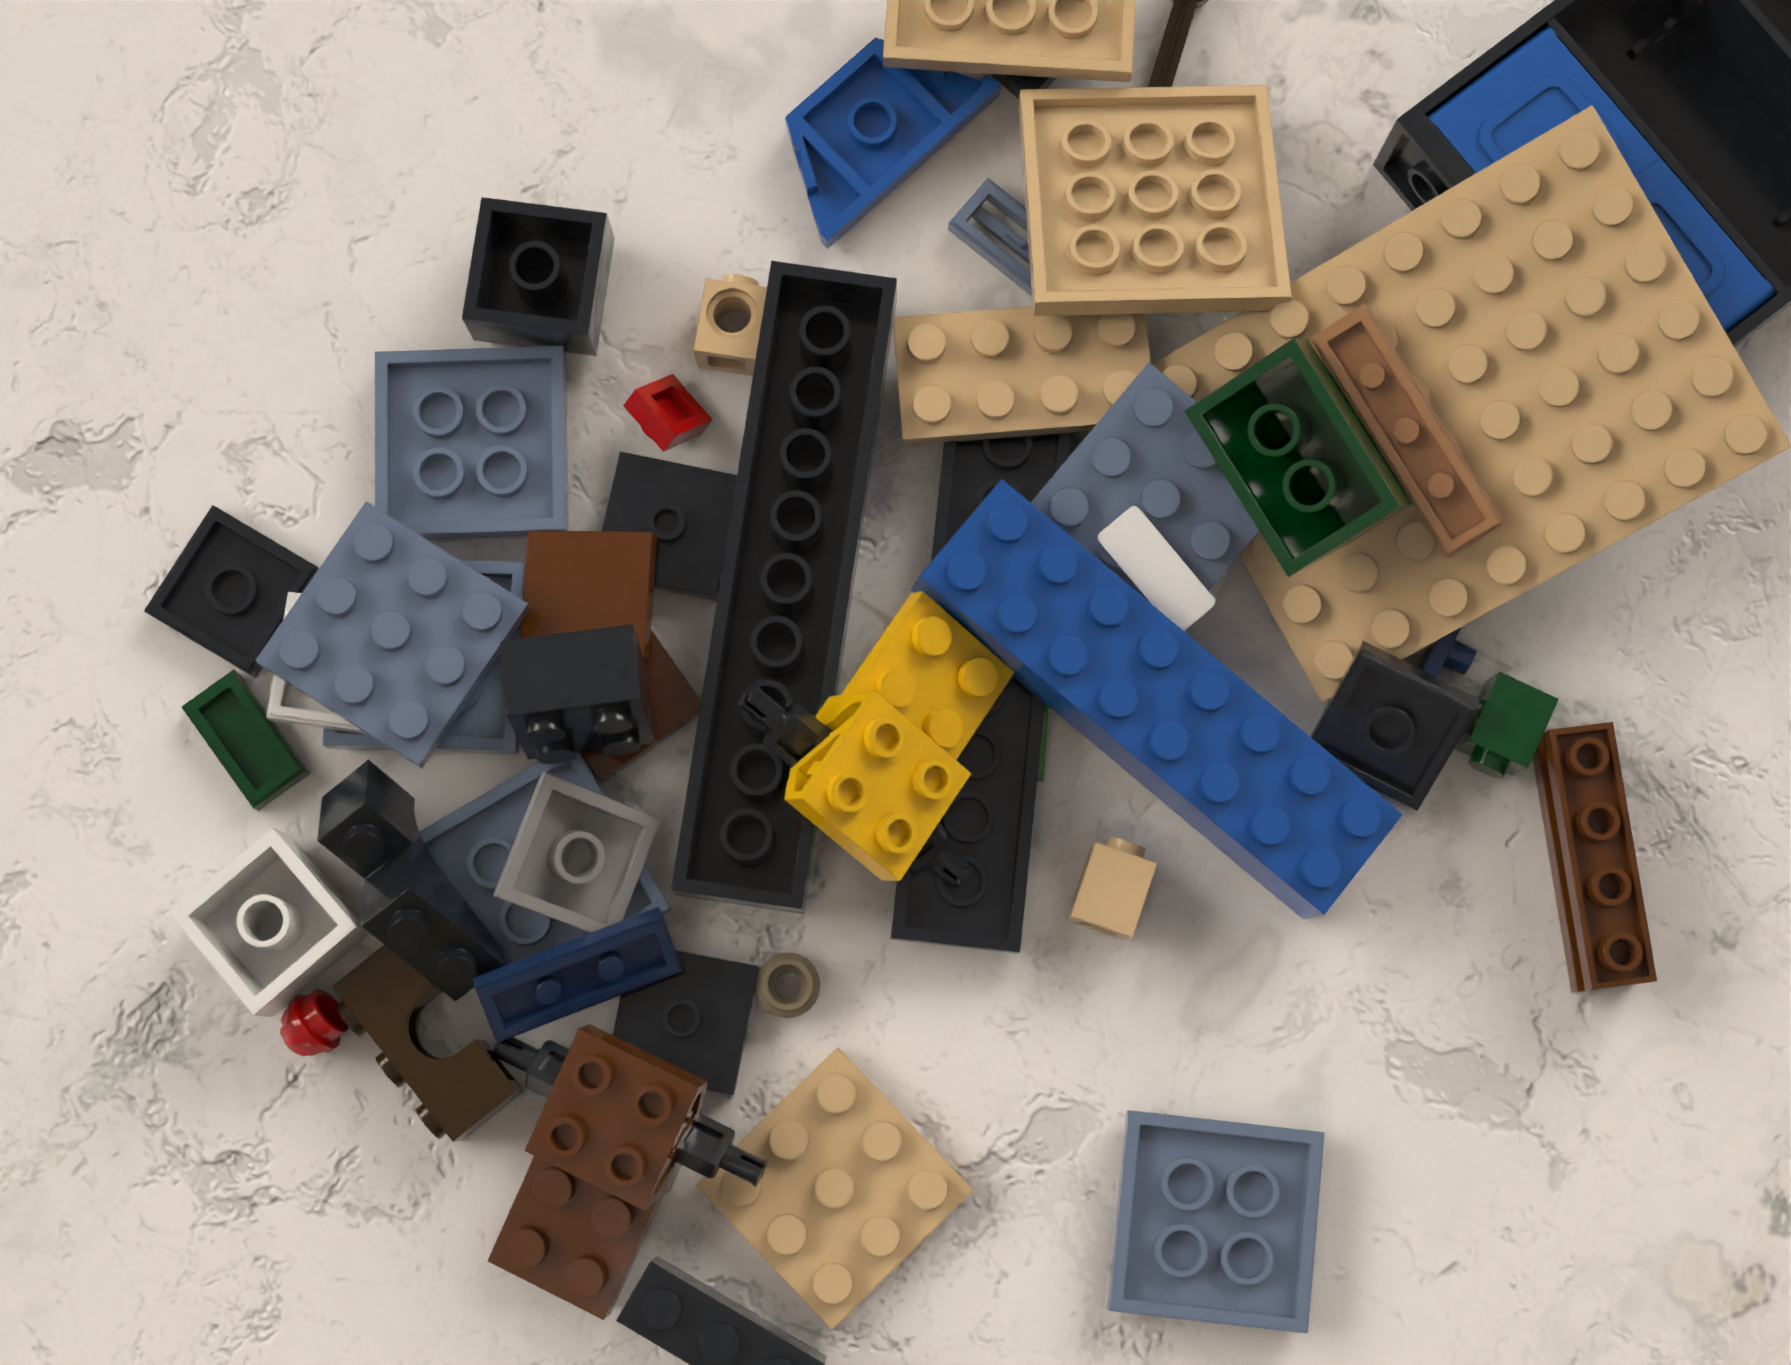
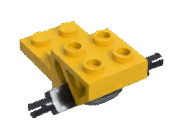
(884, 753)

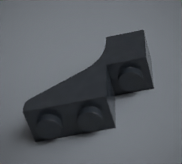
(406, 893)

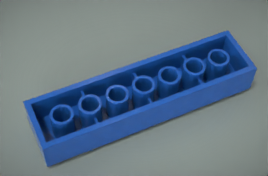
(1158, 703)

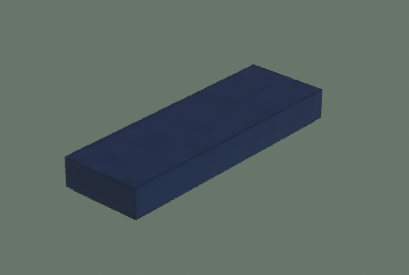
(577, 974)

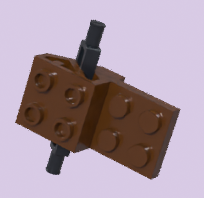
(603, 1162)

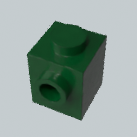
(1506, 726)

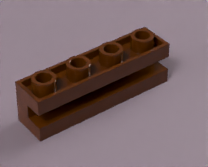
(1593, 858)

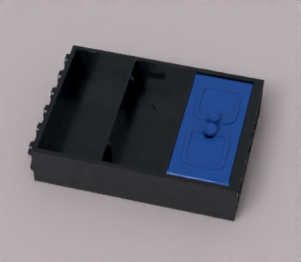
(1687, 97)

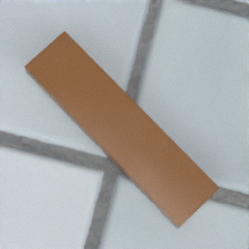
(1407, 431)

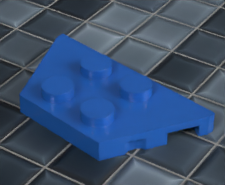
(873, 131)

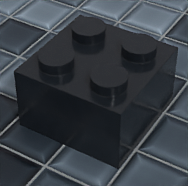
(538, 276)
(578, 693)

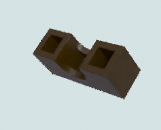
(455, 1092)

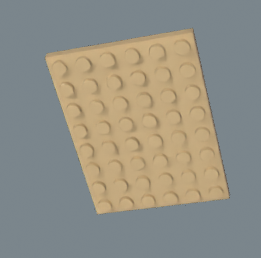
(1558, 362)

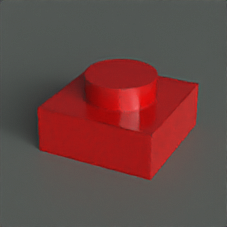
(667, 412)

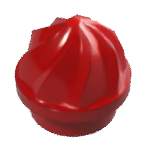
(312, 1024)

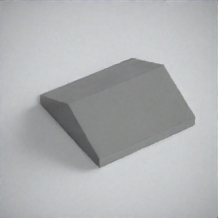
(576, 855)

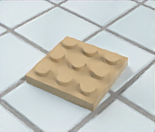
(841, 1189)

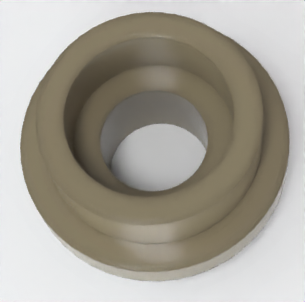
(780, 965)

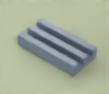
(983, 245)

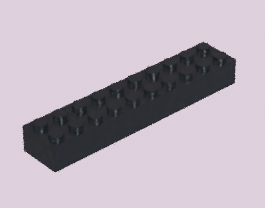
(785, 576)

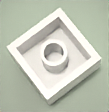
(270, 923)

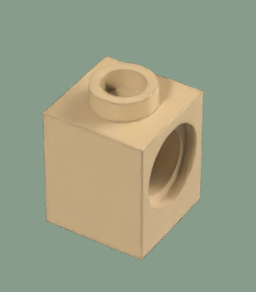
(725, 350)
(1112, 888)

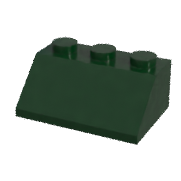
(1297, 456)

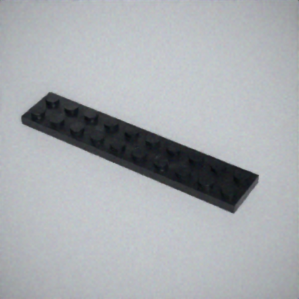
(995, 808)

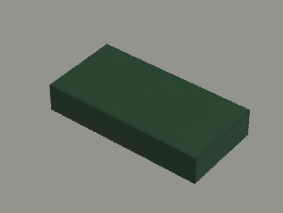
(245, 740)

